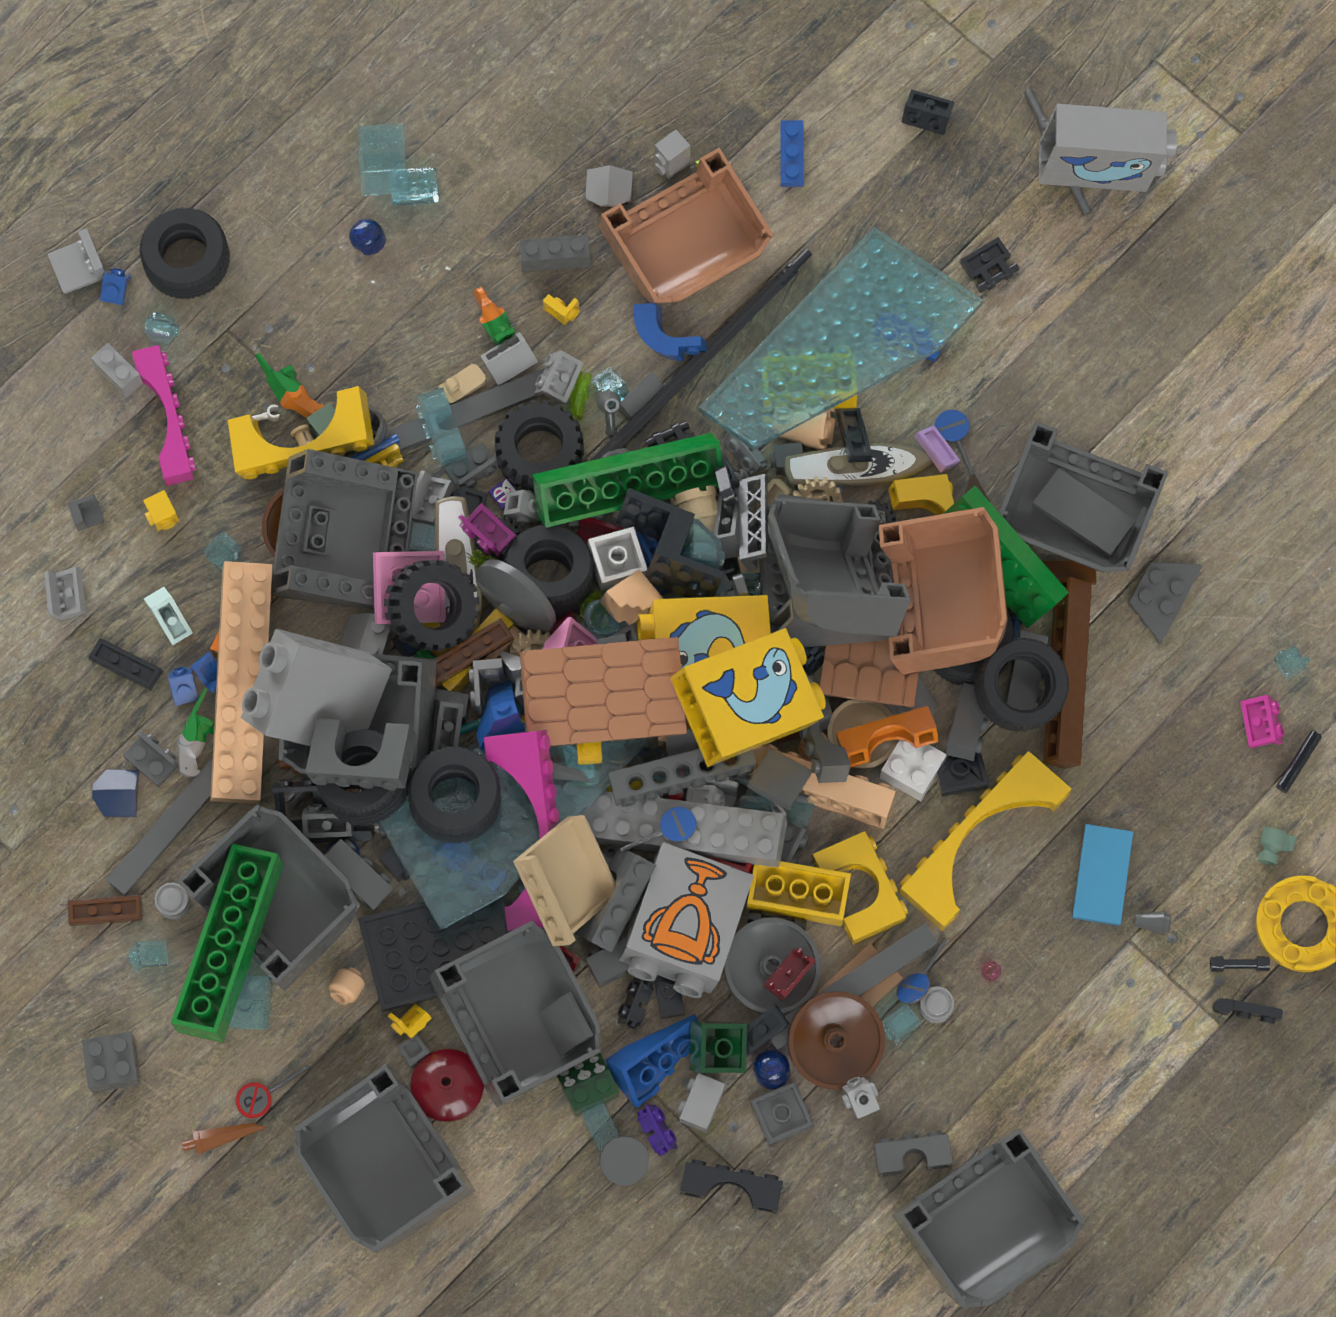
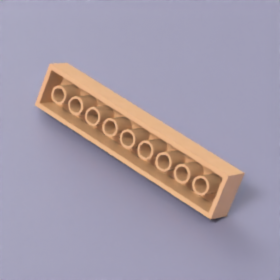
(241, 639)
(854, 798)

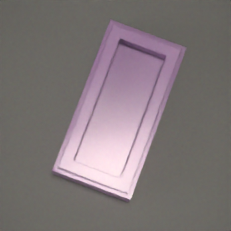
(937, 448)

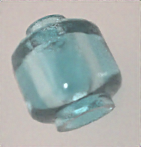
(161, 328)

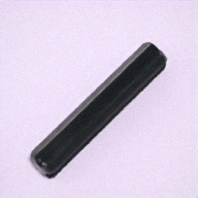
(1299, 761)

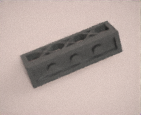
(748, 520)

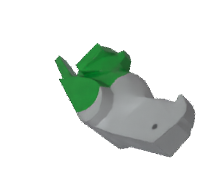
(192, 740)

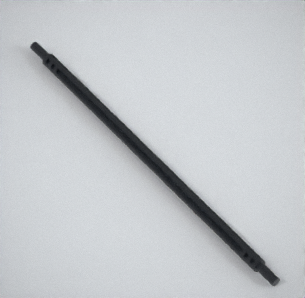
(704, 357)

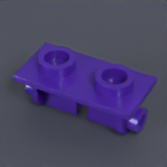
(653, 1119)

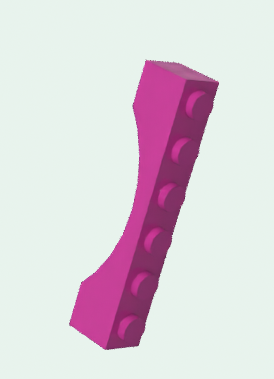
(173, 458)

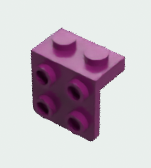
(488, 529)

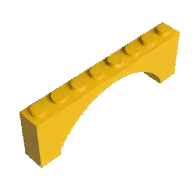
(1023, 786)

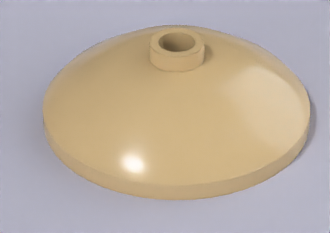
(857, 713)

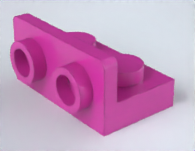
(1262, 721)

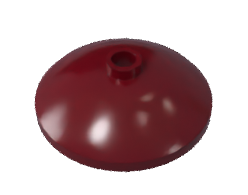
(451, 1101)

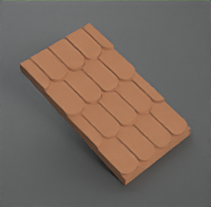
(866, 674)
(603, 691)

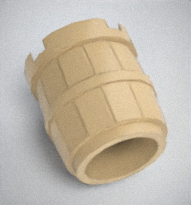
(700, 503)

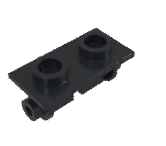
(637, 993)

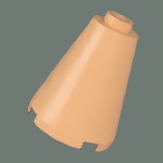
(815, 432)

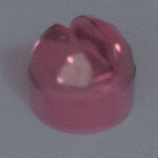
(994, 975)

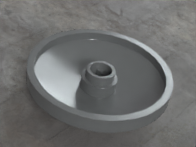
(515, 596)
(757, 954)

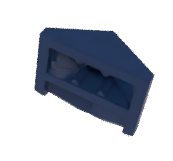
(117, 793)

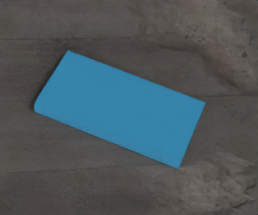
(1102, 875)

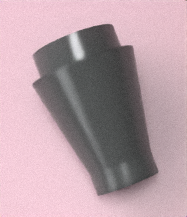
(1154, 921)

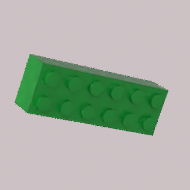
(1027, 581)

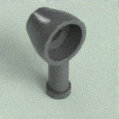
(602, 401)

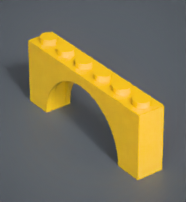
(346, 432)

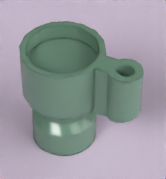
(1273, 841)

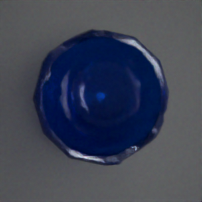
(367, 236)
(771, 1069)

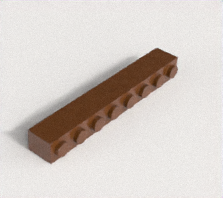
(1071, 642)

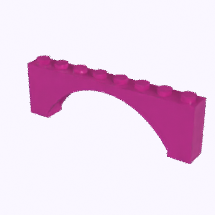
(529, 762)

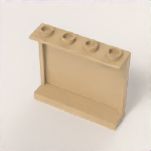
(566, 878)

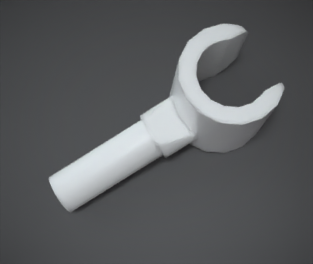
(272, 418)

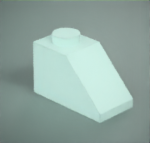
(168, 615)

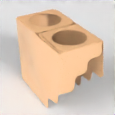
(630, 598)

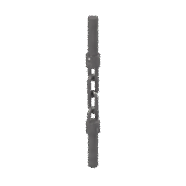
(1042, 122)

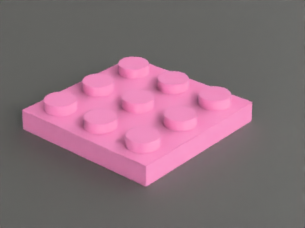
(430, 598)

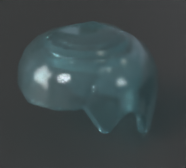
(599, 620)

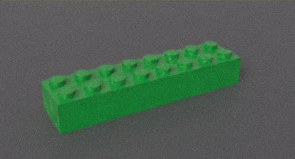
(602, 484)
(227, 943)

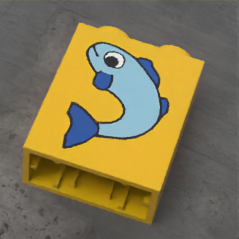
(706, 624)
(748, 696)

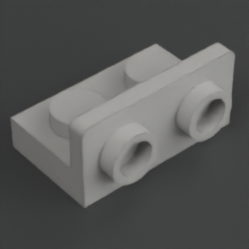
(558, 376)

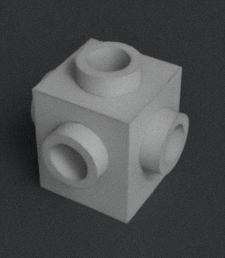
(521, 507)
(860, 1097)

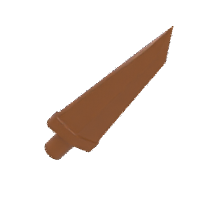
(212, 1138)

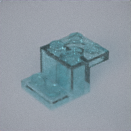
(383, 159)

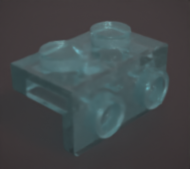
(421, 187)

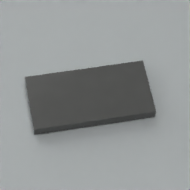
(1083, 512)

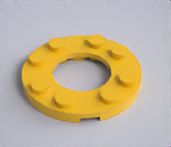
(1270, 931)

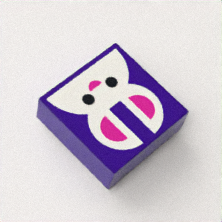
(500, 492)

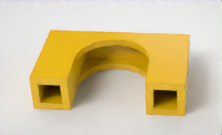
(928, 492)
(860, 854)

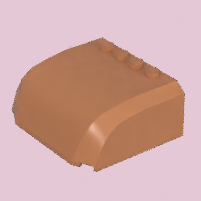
(688, 233)
(953, 586)

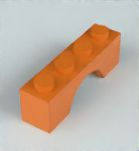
(912, 726)

